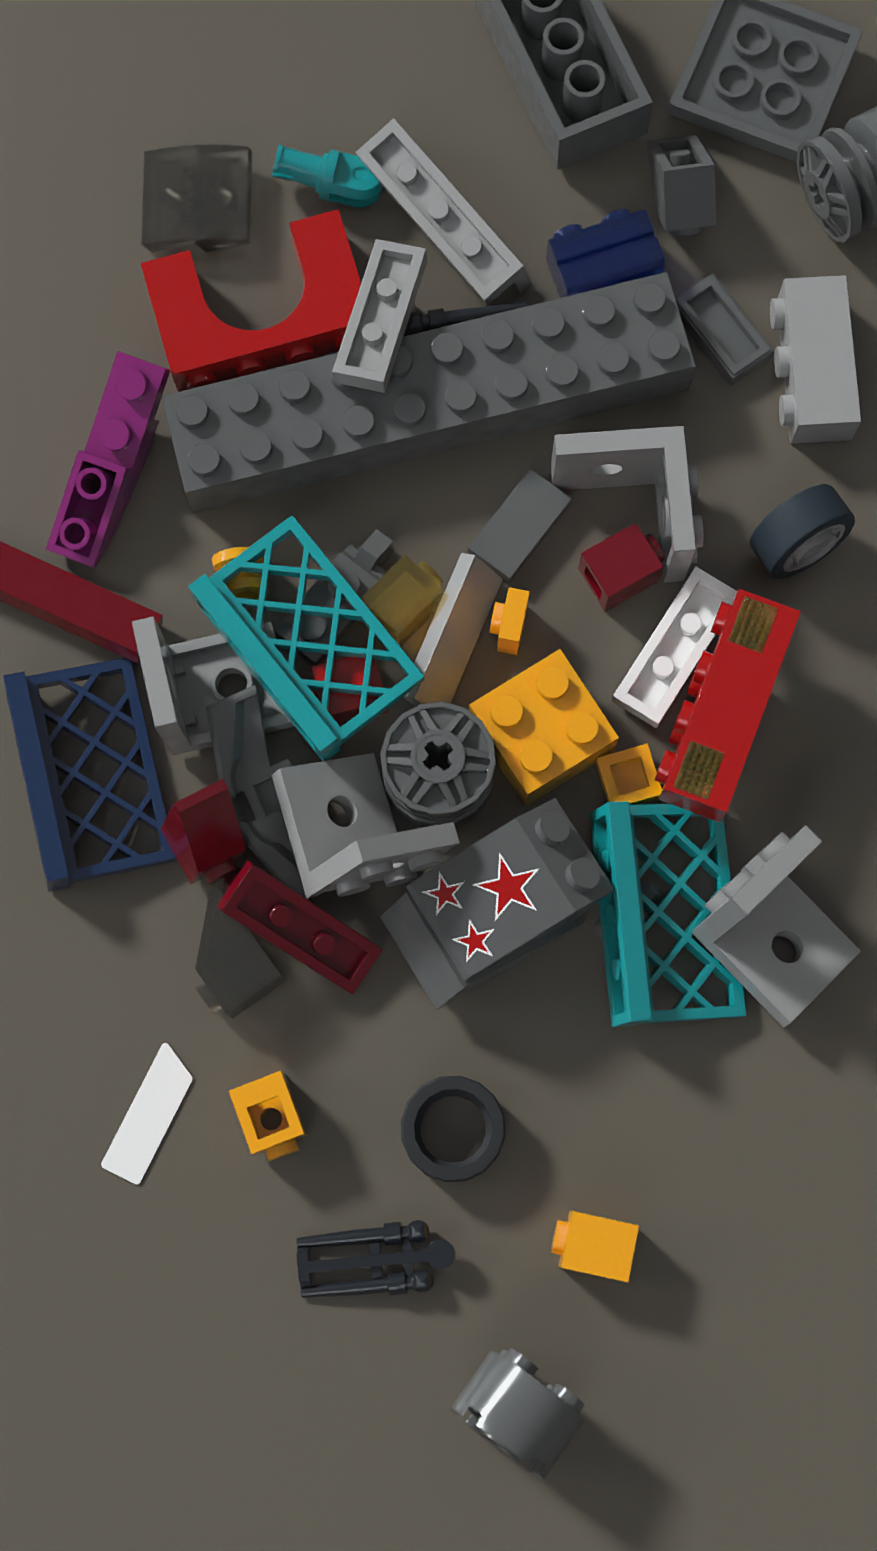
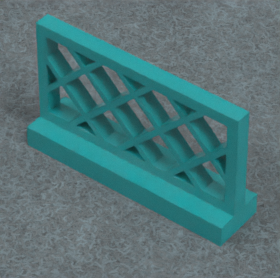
(269, 665)
(623, 917)

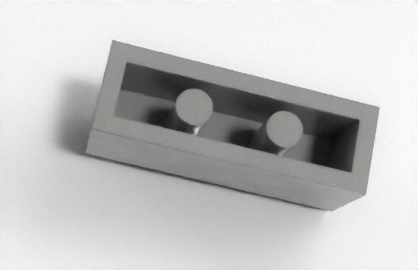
(816, 359)

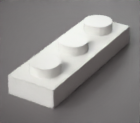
(673, 648)

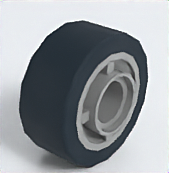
(802, 531)

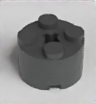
(519, 1411)

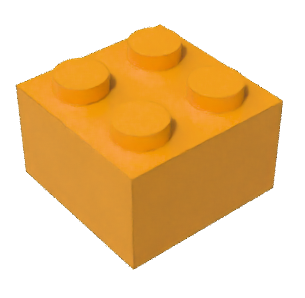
(544, 727)

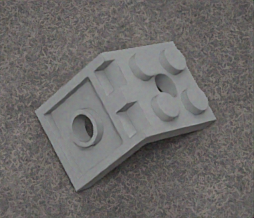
(639, 459)
(186, 679)
(369, 845)
(768, 904)

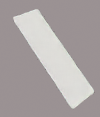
(148, 1117)

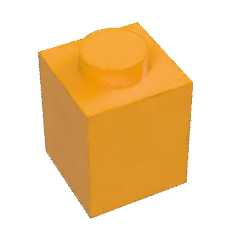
(595, 1245)

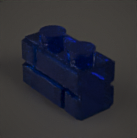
(605, 253)

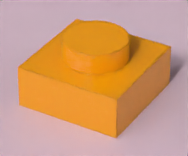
(509, 620)
(629, 776)

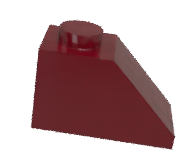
(205, 834)

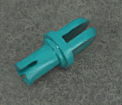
(335, 176)

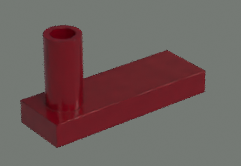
(298, 926)

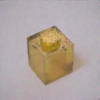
(405, 598)

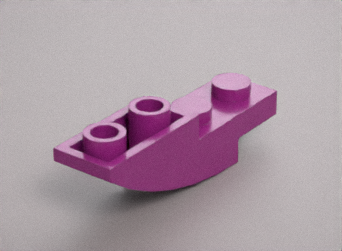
(111, 461)

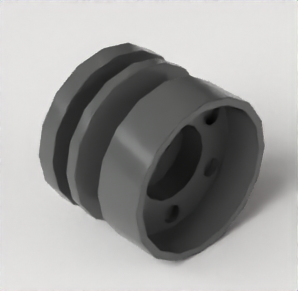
(841, 176)
(437, 795)

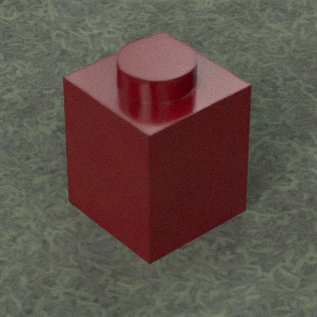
(621, 566)

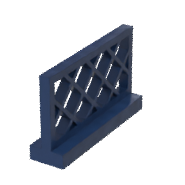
(42, 781)

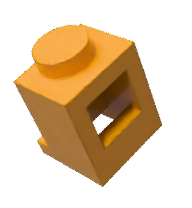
(253, 1101)

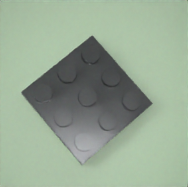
(764, 73)

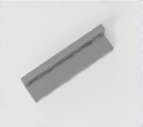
(442, 213)

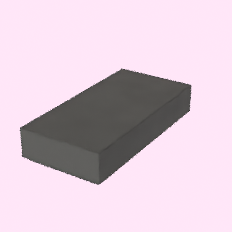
(722, 329)
(520, 525)

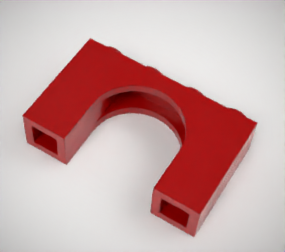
(210, 351)

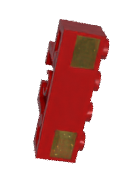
(728, 705)

